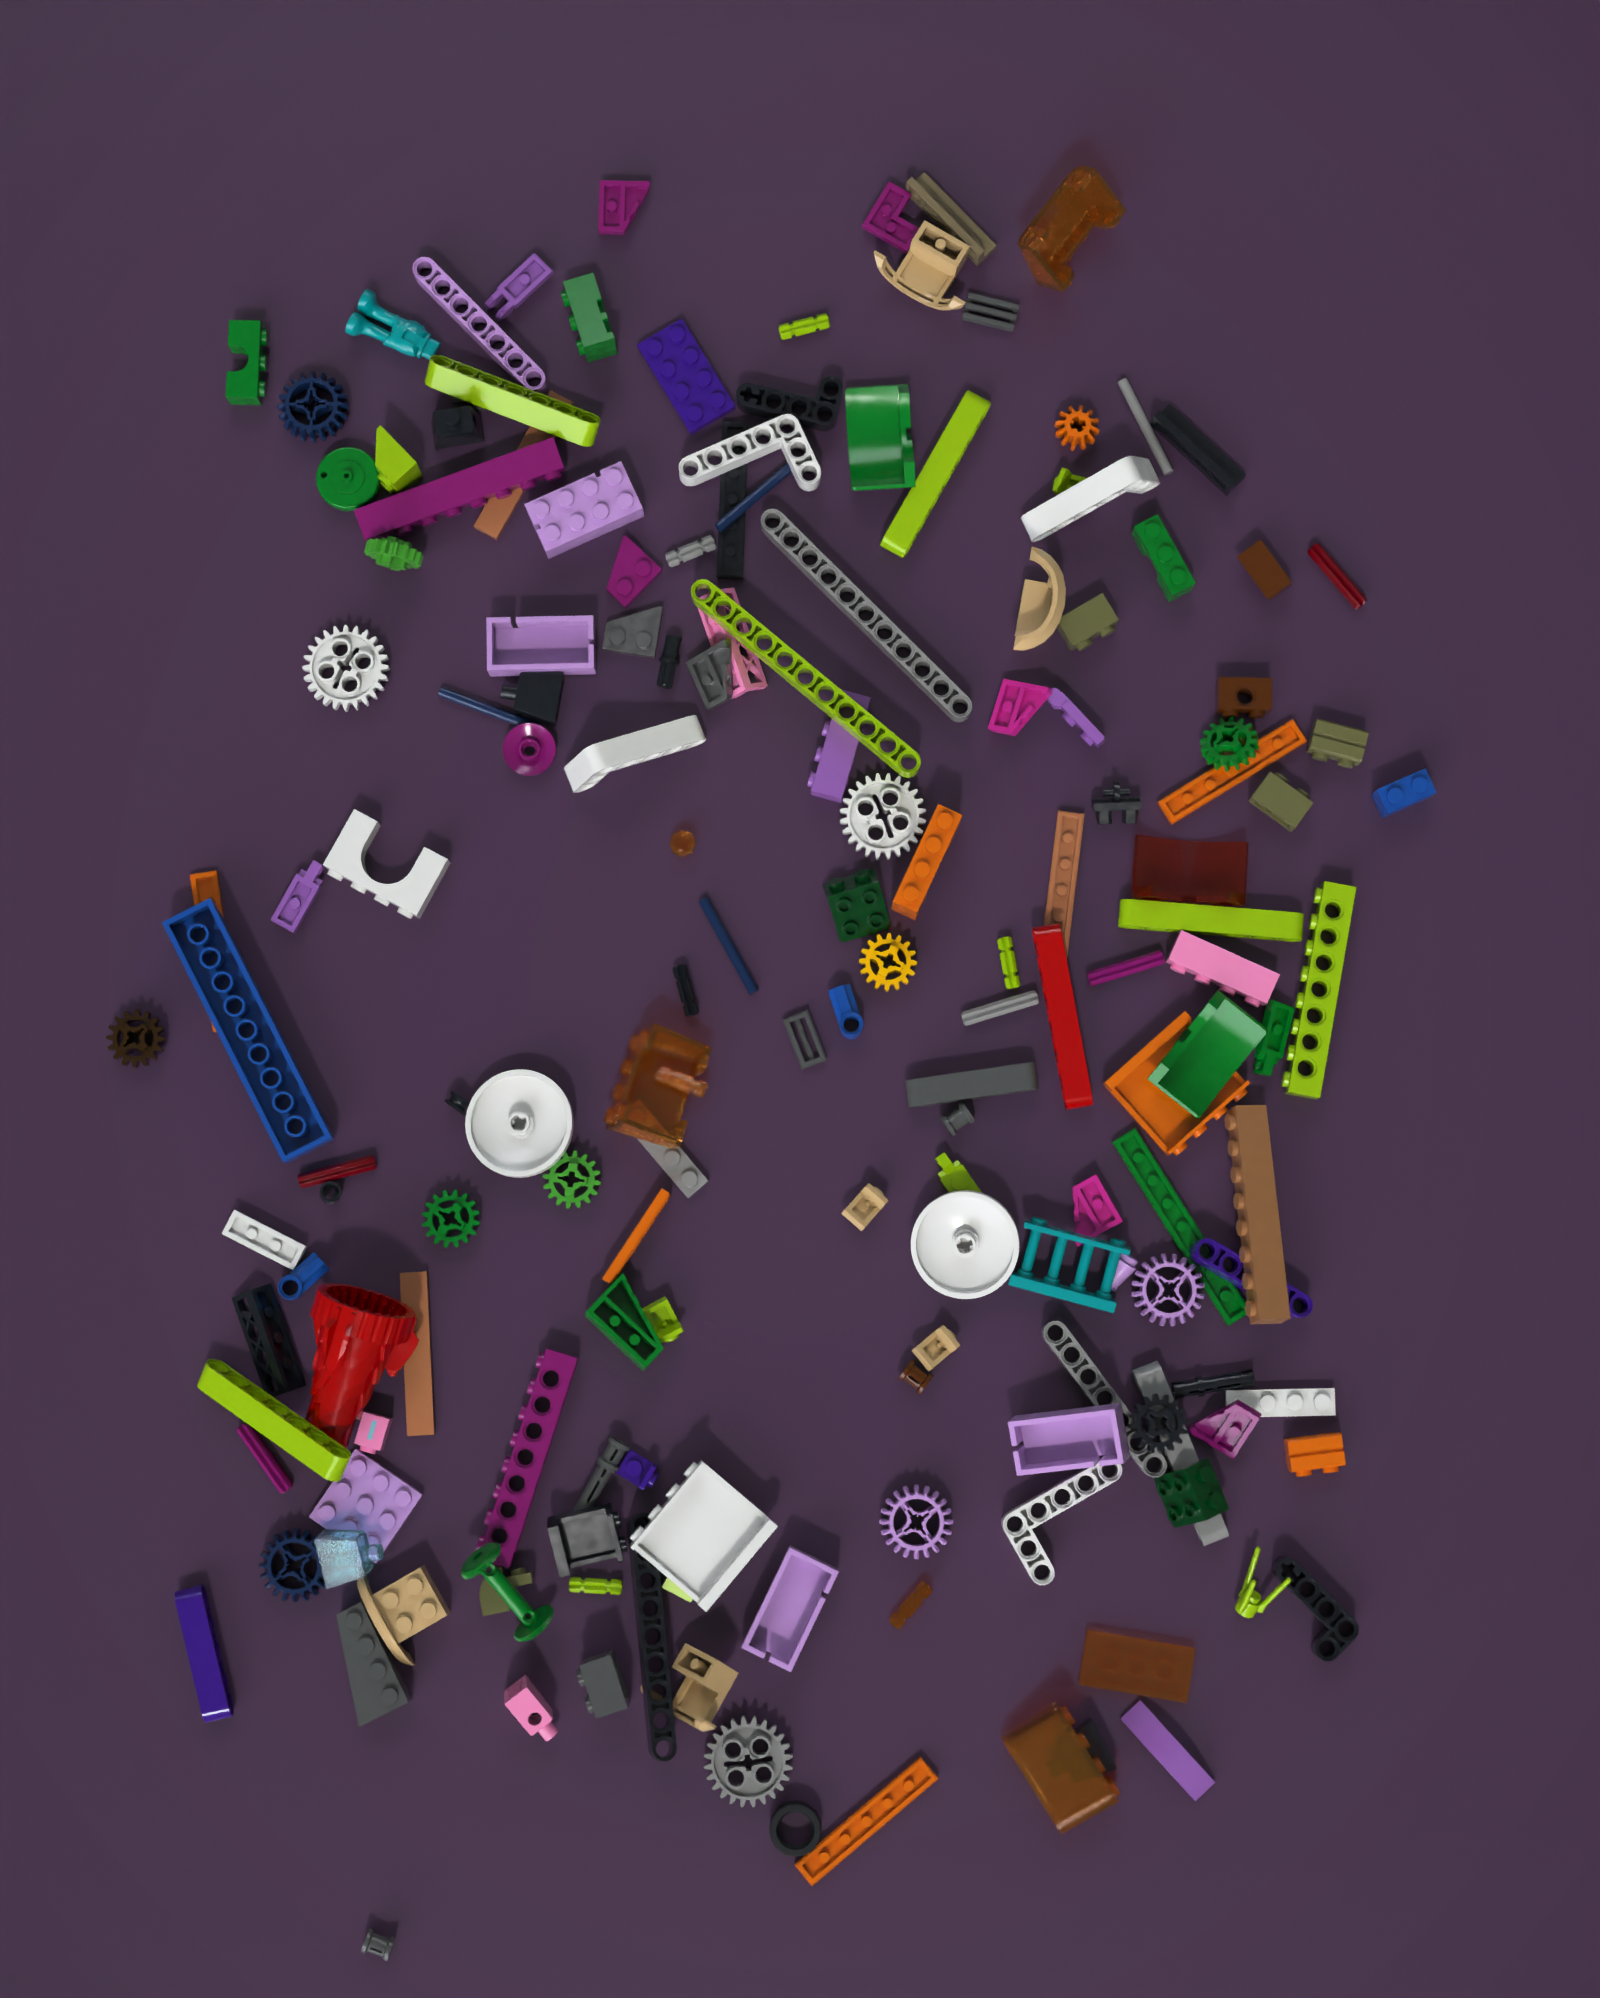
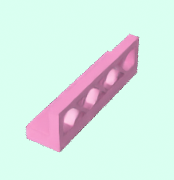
(740, 665)

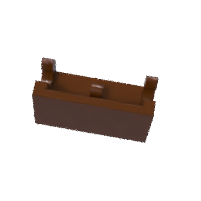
(1264, 570)

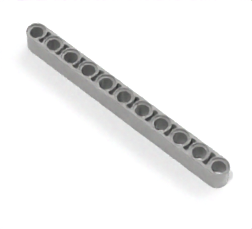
(859, 604)

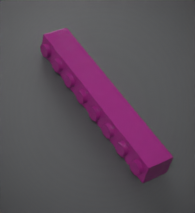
(461, 490)

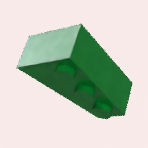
(588, 318)
(625, 1323)

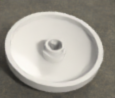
(519, 1123)
(965, 1244)

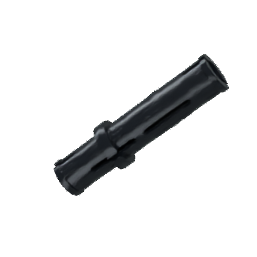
(1220, 1382)

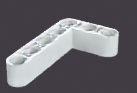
(755, 450)
(1125, 475)
(630, 749)
(1052, 1509)

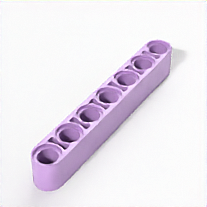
(476, 315)

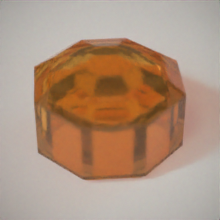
(682, 843)

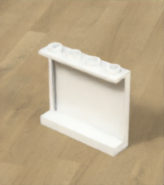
(702, 1534)

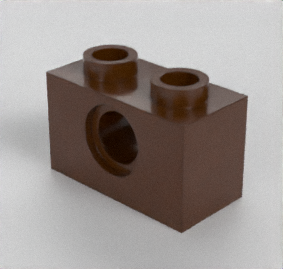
(1256, 688)

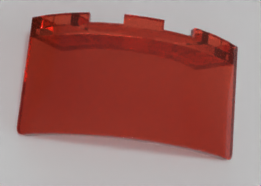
(1190, 871)

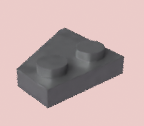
(634, 633)
(713, 674)

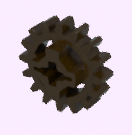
(128, 1046)

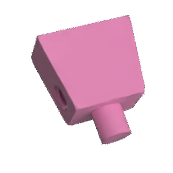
(524, 1699)

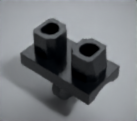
(1128, 805)

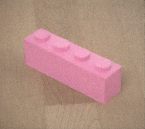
(1222, 968)

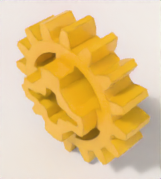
(876, 956)

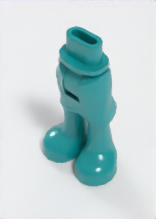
(405, 336)

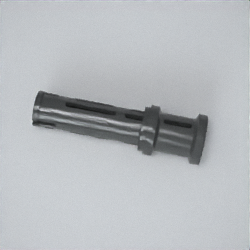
(610, 1466)

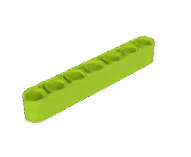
(512, 400)
(935, 474)
(1211, 920)
(274, 1420)

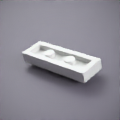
(264, 1240)

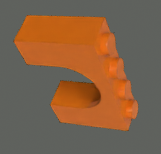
(926, 862)

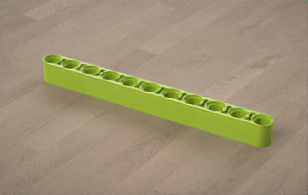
(799, 666)

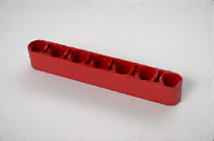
(1062, 1016)

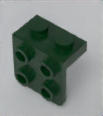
(857, 905)
(1191, 1494)

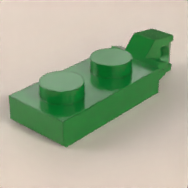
(1272, 1046)

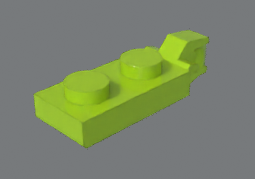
(954, 1175)

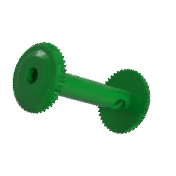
(530, 1625)

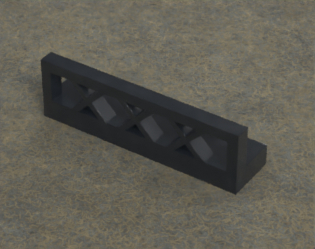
(1197, 449)
(272, 1340)

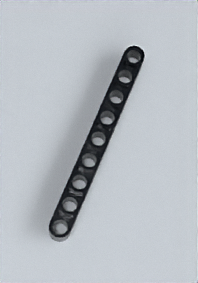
(647, 1650)

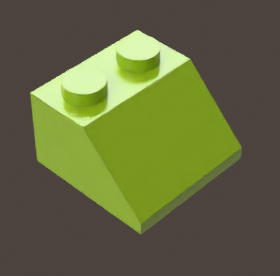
(395, 466)

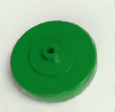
(347, 478)

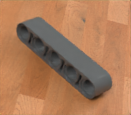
(971, 1084)

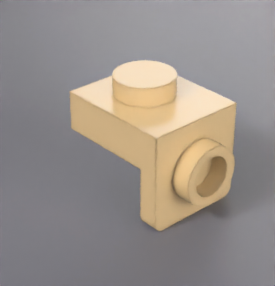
(865, 1206)
(936, 1347)

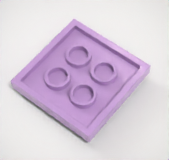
(367, 1500)

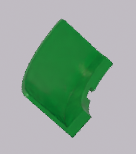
(877, 437)
(1207, 1054)

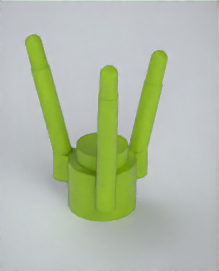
(1249, 1599)

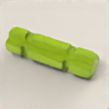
(804, 326)
(1008, 962)
(595, 1585)

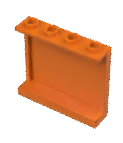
(1154, 1110)

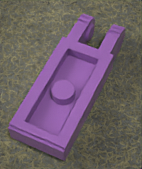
(519, 286)
(1073, 716)

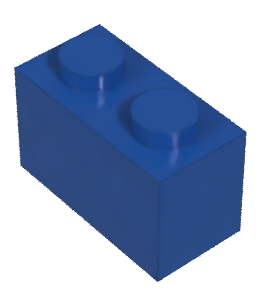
(1403, 793)

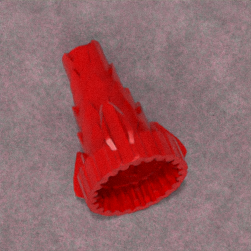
(355, 1341)

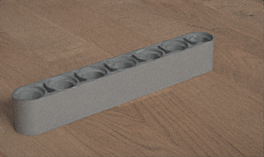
(1151, 1381)
(1093, 1389)

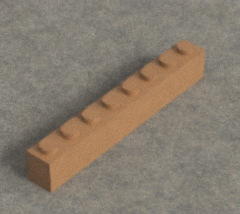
(1257, 1215)

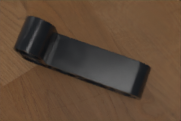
(789, 400)
(1312, 1602)

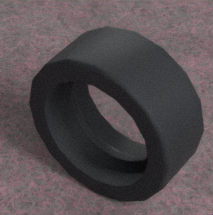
(812, 1841)

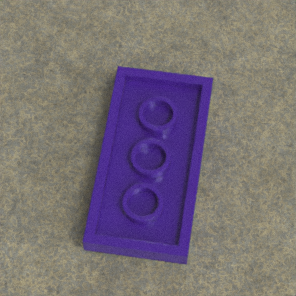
(686, 376)

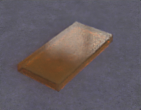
(1136, 1666)

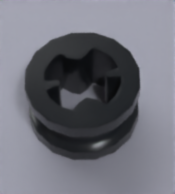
(457, 1102)

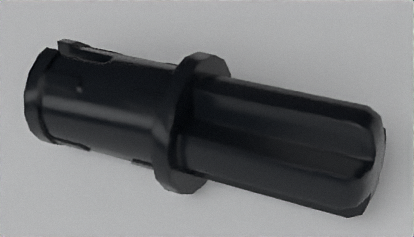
(669, 661)

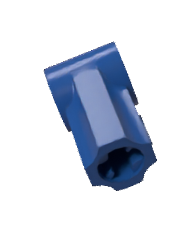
(845, 1009)
(305, 1275)

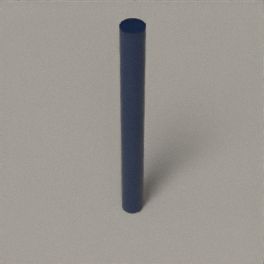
(753, 497)
(483, 707)
(728, 945)

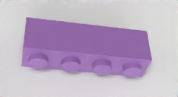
(836, 755)

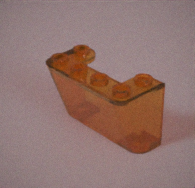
(1065, 222)
(642, 1104)
(1061, 1767)

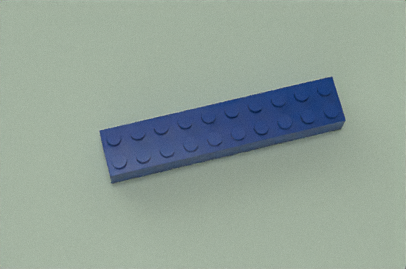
(248, 1031)

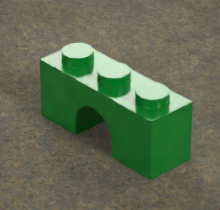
(247, 385)
(1170, 568)

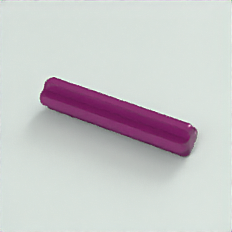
(1125, 968)
(264, 1458)

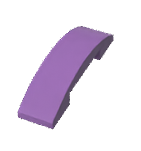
(1167, 1750)

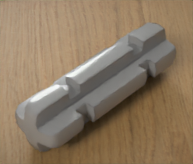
(690, 551)

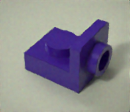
(638, 1470)

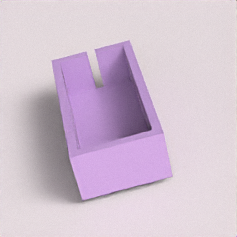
(584, 510)
(541, 645)
(1069, 1439)
(790, 1608)

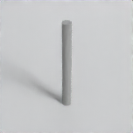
(1145, 426)

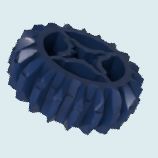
(292, 405)
(288, 1555)

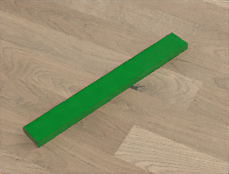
(1177, 1221)

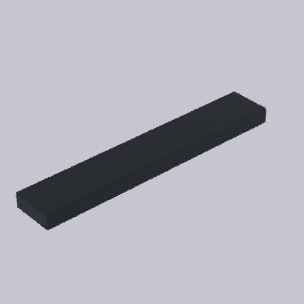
(732, 491)

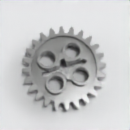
(744, 1735)

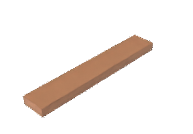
(498, 512)
(1064, 872)
(418, 1368)

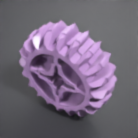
(1185, 1273)
(929, 1540)

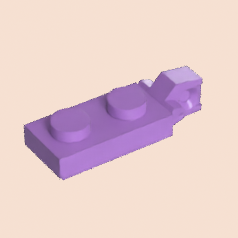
(299, 897)

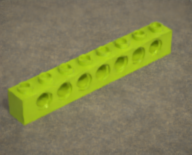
(1342, 898)

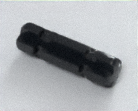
(685, 990)

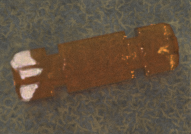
(681, 1081)
(910, 1605)

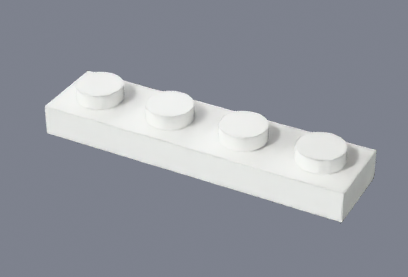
(1286, 1401)

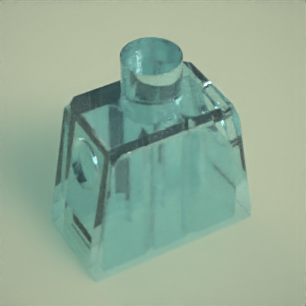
(345, 1555)

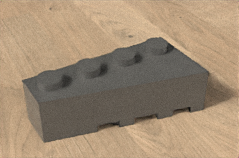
(371, 1668)

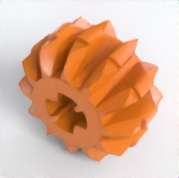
(1081, 420)

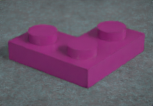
(885, 218)

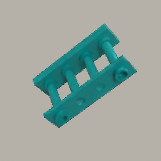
(1076, 1291)

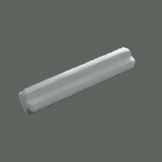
(999, 1007)

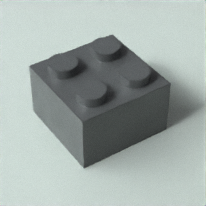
(604, 1684)

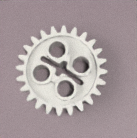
(367, 679)
(904, 808)

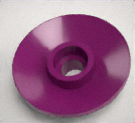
(527, 736)

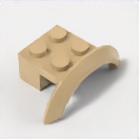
(928, 267)
(1040, 604)
(403, 1609)
(702, 1689)

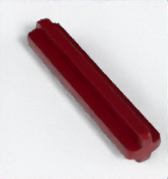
(1337, 576)
(337, 1171)

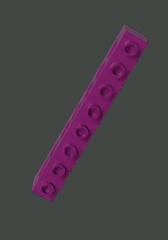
(565, 1367)

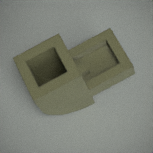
(491, 1601)

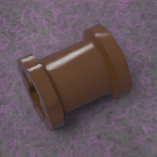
(915, 1377)

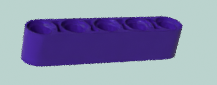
(1214, 1263)
(204, 1653)

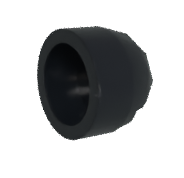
(325, 1190)

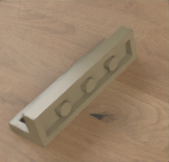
(949, 217)

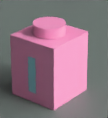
(373, 1432)

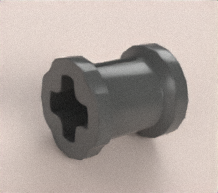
(957, 1119)
(378, 1944)

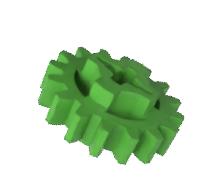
(393, 553)
(570, 1192)

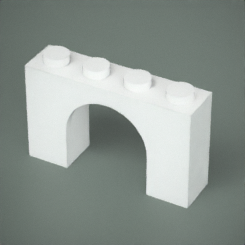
(348, 862)

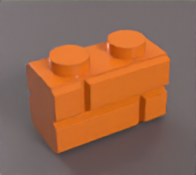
(1314, 1452)

